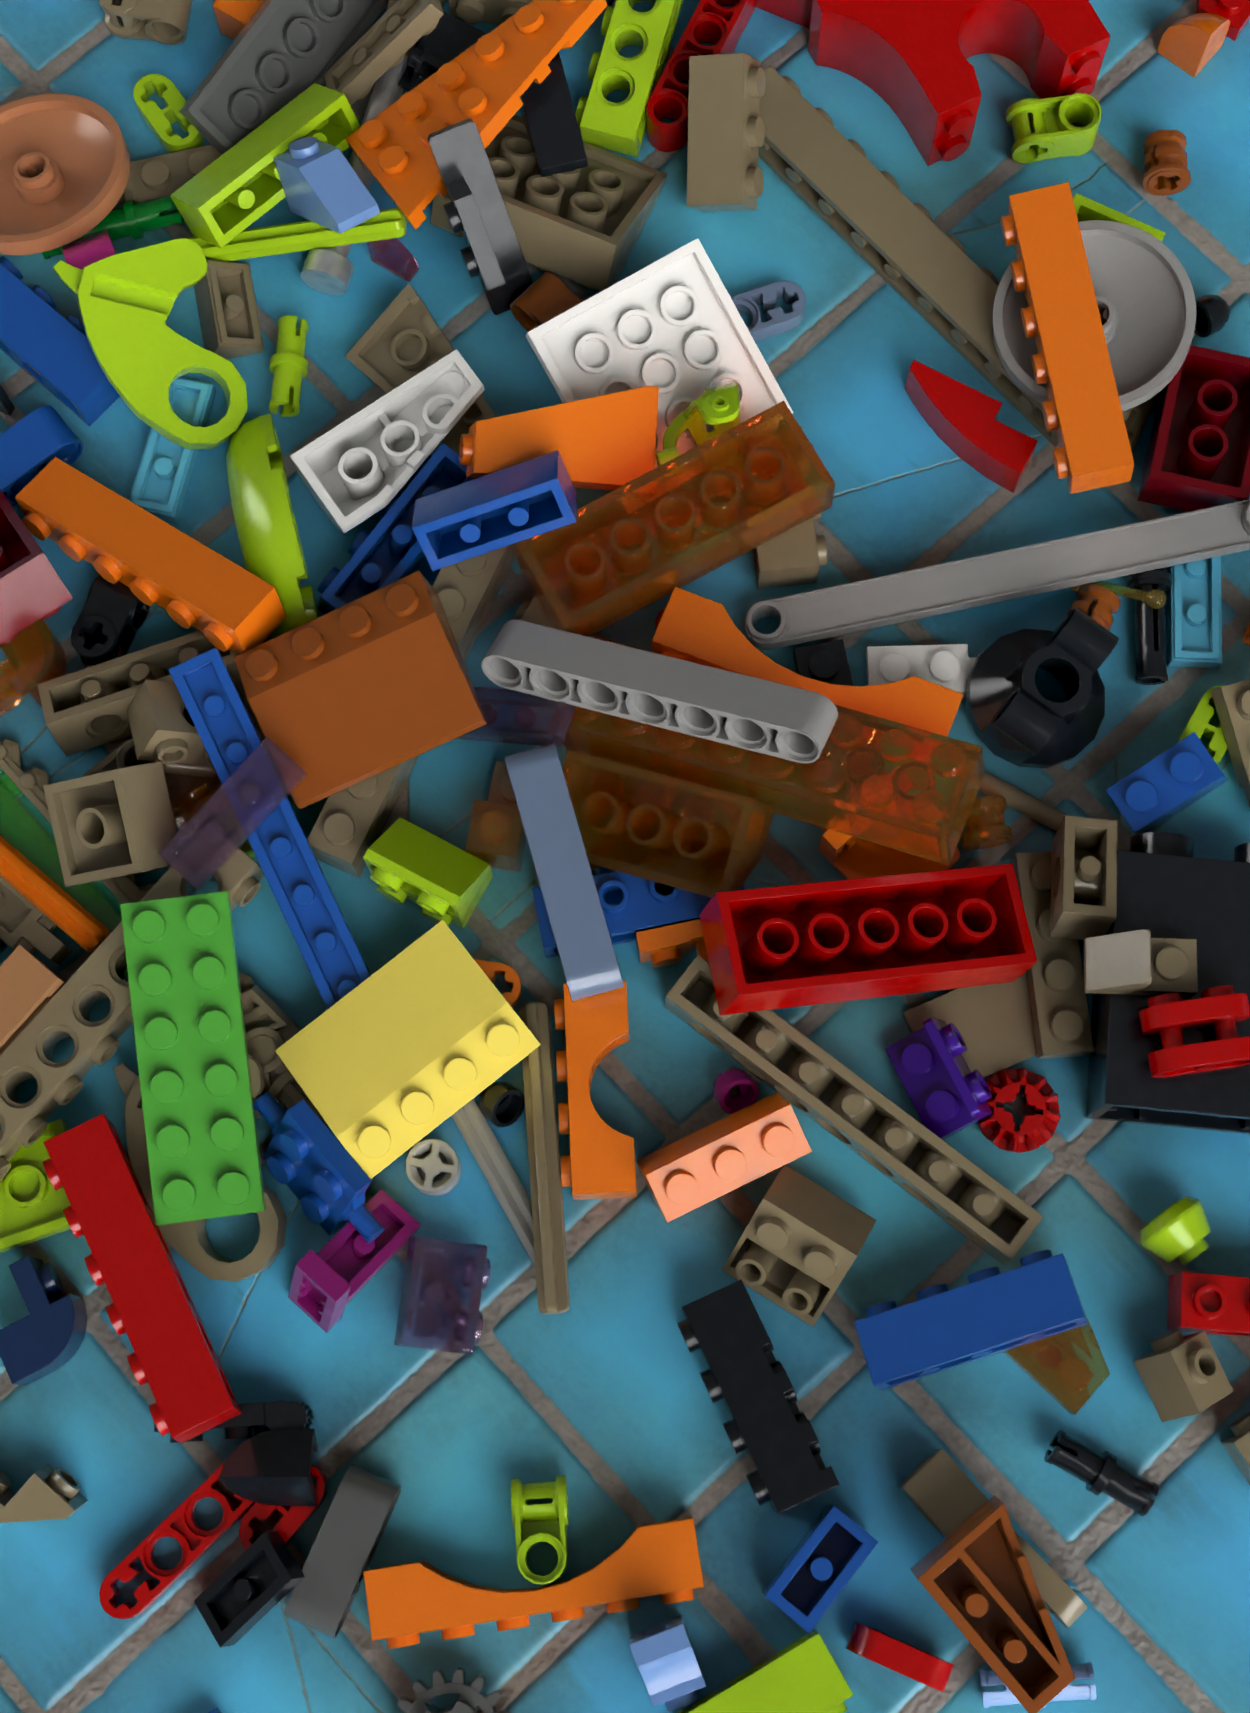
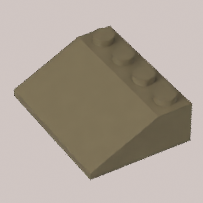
(571, 220)

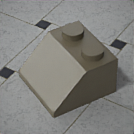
(111, 822)

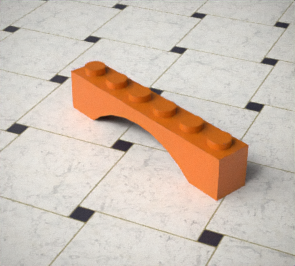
(705, 634)
(423, 1599)

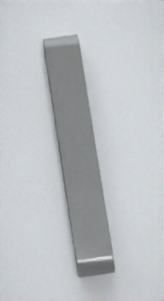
(661, 691)

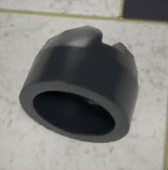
(1211, 315)
(501, 1103)

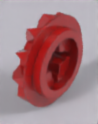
(1034, 1129)

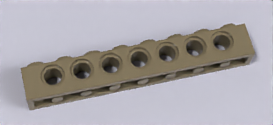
(68, 1017)
(859, 1117)

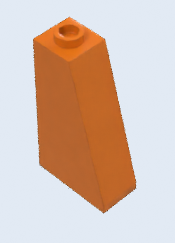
(599, 438)

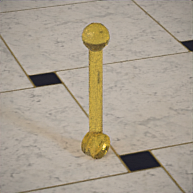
(1154, 598)

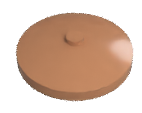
(57, 171)

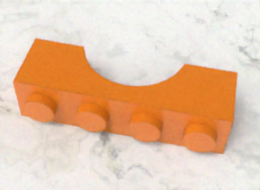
(599, 1157)

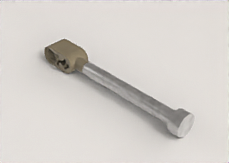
(329, 268)

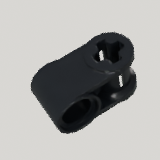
(109, 616)

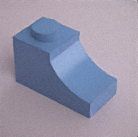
(668, 1664)

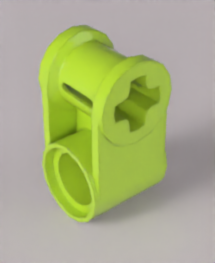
(1049, 127)
(540, 1524)

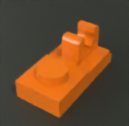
(668, 943)

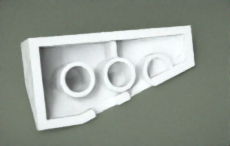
(377, 450)

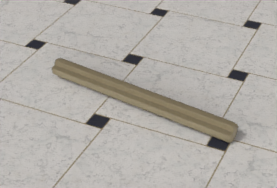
(545, 1165)

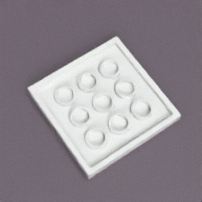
(663, 330)

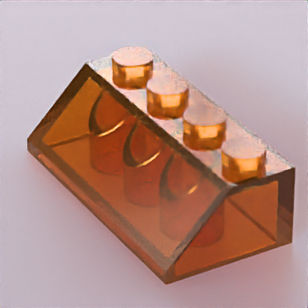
(665, 825)

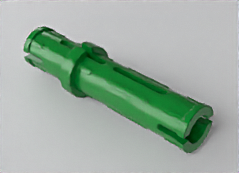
(134, 220)

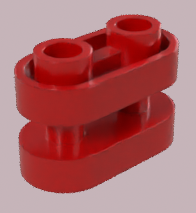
(1170, 1016)

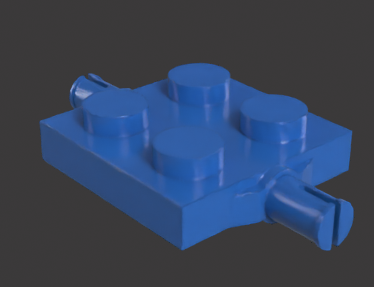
(316, 1168)

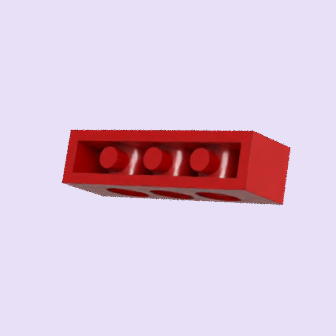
(1209, 1303)

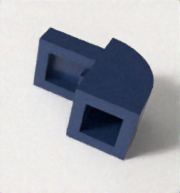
(50, 1332)

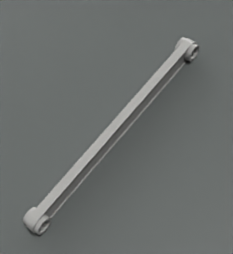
(1003, 575)

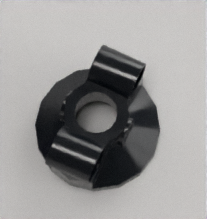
(1011, 712)

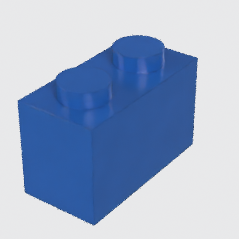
(1166, 785)
(819, 1567)

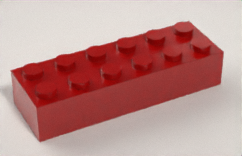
(866, 938)

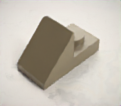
(1140, 964)

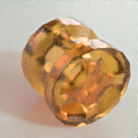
(986, 824)

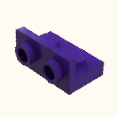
(939, 1078)

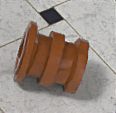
(1165, 163)
(1102, 609)

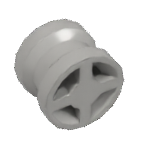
(426, 1156)

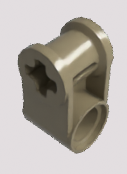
(148, 19)

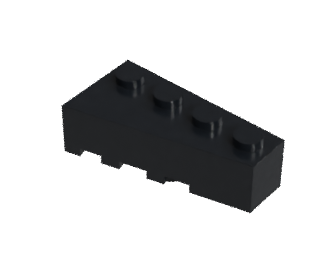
(756, 1397)

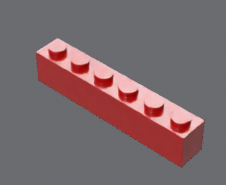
(141, 1279)

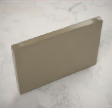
(990, 1019)

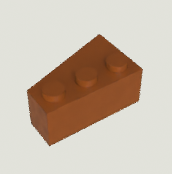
(995, 1603)

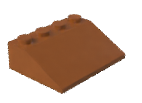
(362, 687)

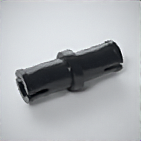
(1101, 1473)

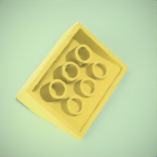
(406, 1049)

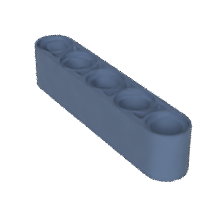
(563, 872)

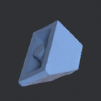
(323, 185)

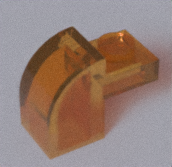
(32, 659)

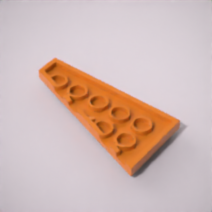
(475, 85)

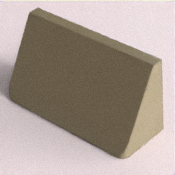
(228, 310)

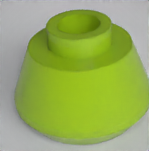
(1177, 1231)

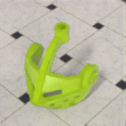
(716, 407)

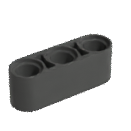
(342, 1550)

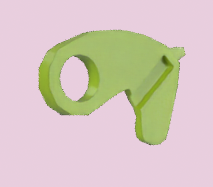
(125, 318)

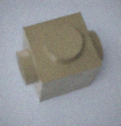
(1182, 1374)

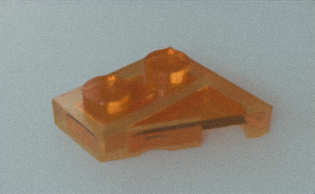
(1064, 1365)

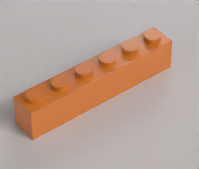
(1068, 338)
(150, 558)

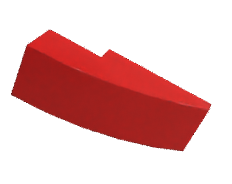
(970, 425)

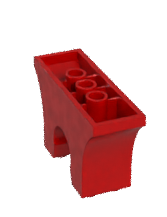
(919, 49)

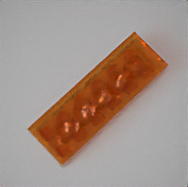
(677, 523)

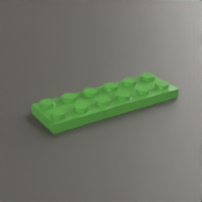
(192, 1058)

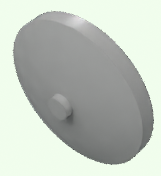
(1142, 305)

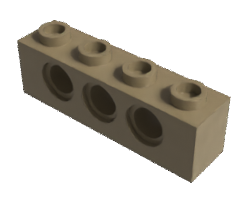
(93, 702)

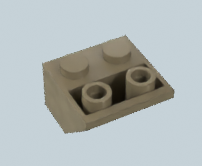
(799, 1245)

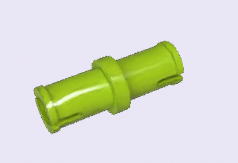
(288, 366)

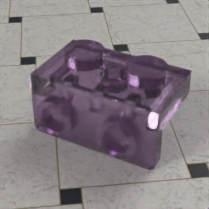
(442, 1296)

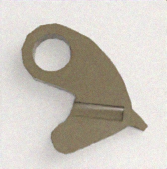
(191, 1237)

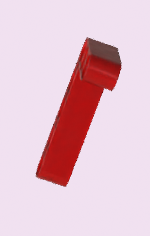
(712, 25)

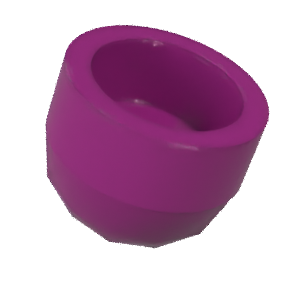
(745, 1085)

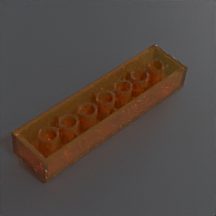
(869, 782)

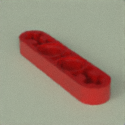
(194, 1544)

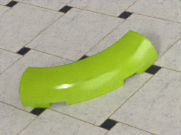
(267, 520)

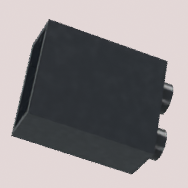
(1179, 899)

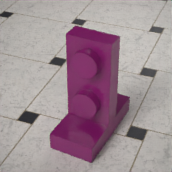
(347, 1263)

